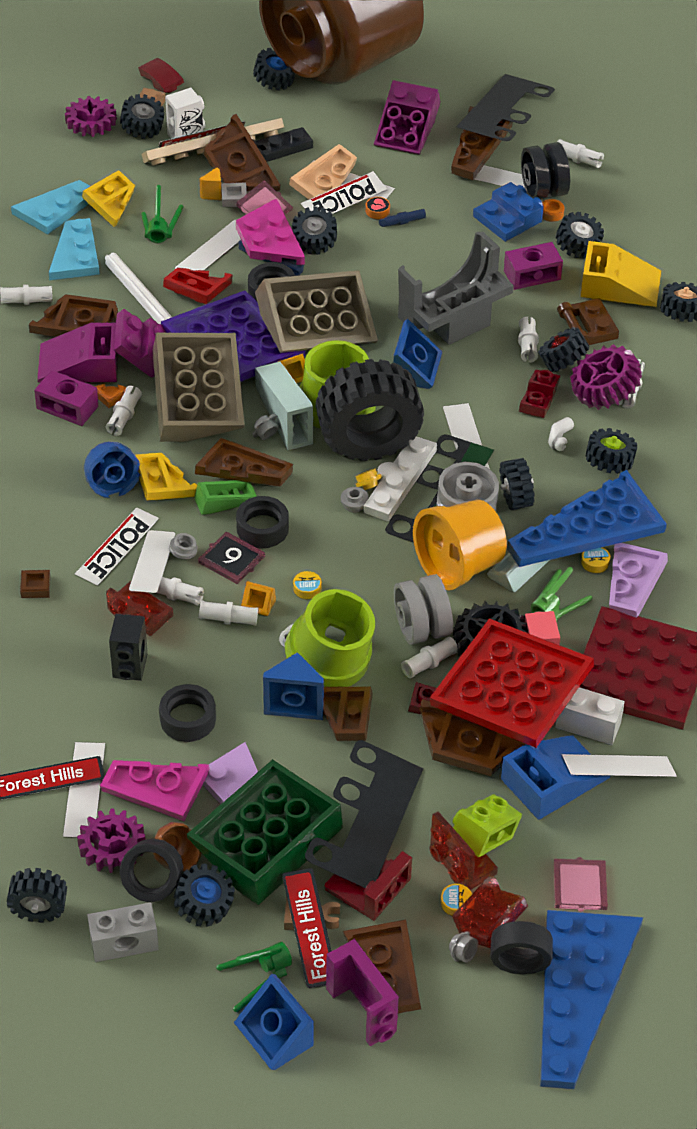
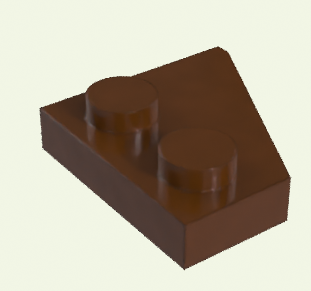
(348, 711)

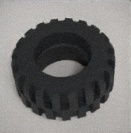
(364, 387)

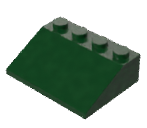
(266, 829)

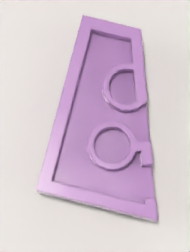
(634, 577)
(230, 773)

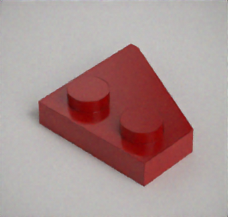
(196, 284)

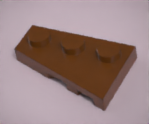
(244, 464)
(391, 953)

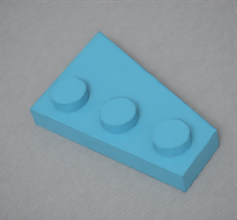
(52, 208)
(75, 251)

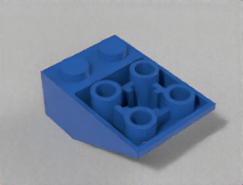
(542, 777)

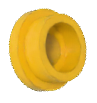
(368, 479)

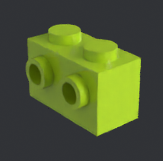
(487, 824)

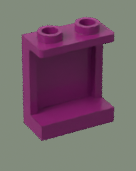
(353, 970)

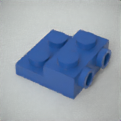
(509, 211)

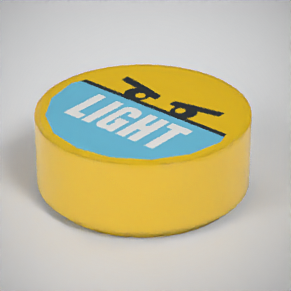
(596, 560)
(307, 584)
(453, 897)

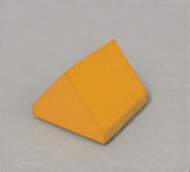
(211, 185)
(295, 367)
(259, 596)

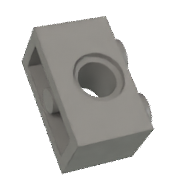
(123, 932)

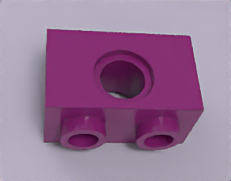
(533, 265)
(66, 398)

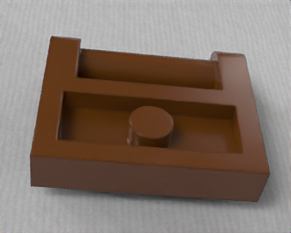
(593, 317)

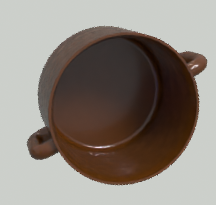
(340, 37)

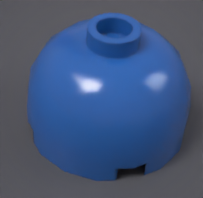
(111, 469)

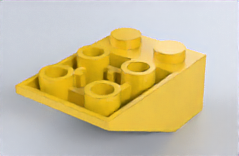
(619, 276)

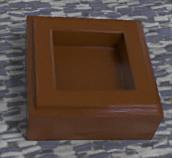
(35, 584)

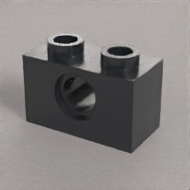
(128, 647)

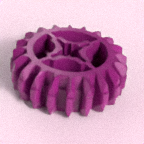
(606, 376)

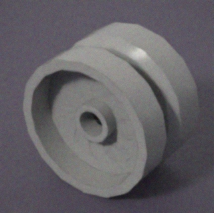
(466, 483)
(423, 609)

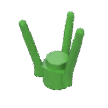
(549, 601)

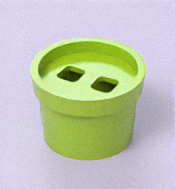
(322, 363)
(337, 662)

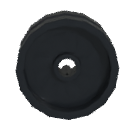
(545, 170)

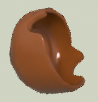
(176, 835)

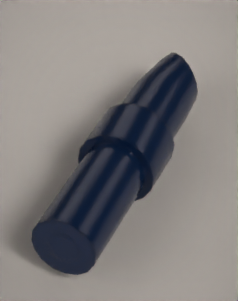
(403, 218)

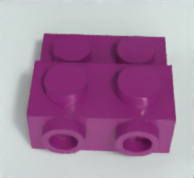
(136, 340)

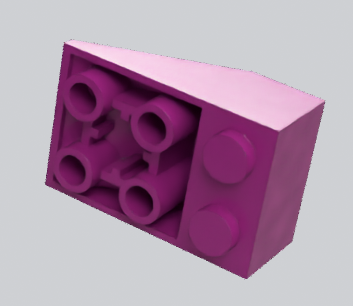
(407, 117)
(81, 354)

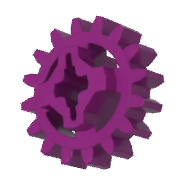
(90, 116)
(110, 838)

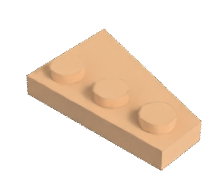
(324, 173)

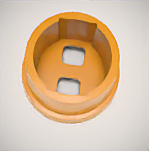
(459, 541)

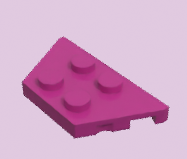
(269, 235)

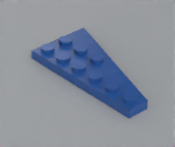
(592, 521)
(579, 987)

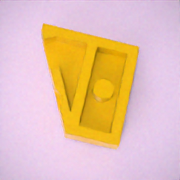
(110, 196)
(162, 479)

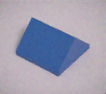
(417, 355)
(293, 690)
(276, 1024)

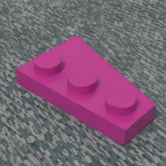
(158, 787)

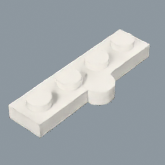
(399, 478)

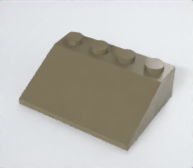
(316, 310)
(197, 385)

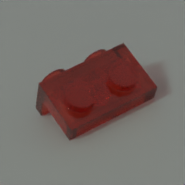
(139, 604)
(487, 910)

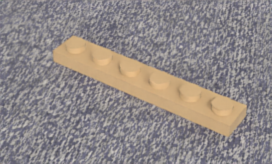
(181, 150)

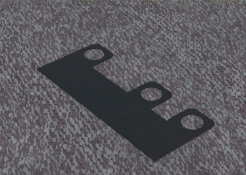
(498, 105)
(378, 818)

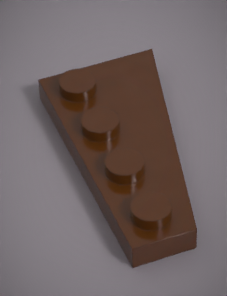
(476, 150)

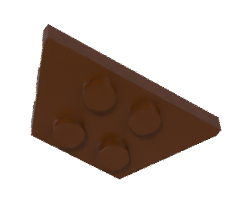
(239, 157)
(74, 312)
(464, 742)

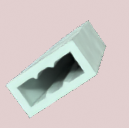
(289, 403)

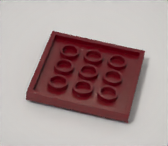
(644, 666)

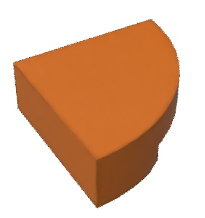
(110, 394)

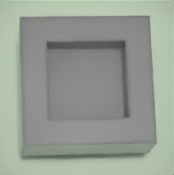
(232, 193)

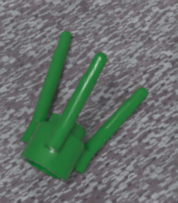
(158, 229)
(273, 959)

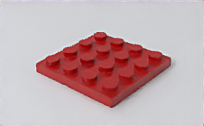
(512, 682)

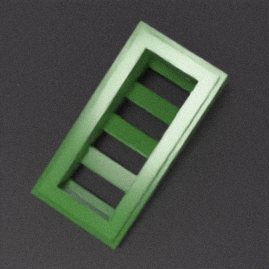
(215, 496)

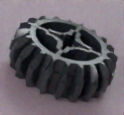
(474, 619)

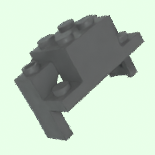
(463, 301)

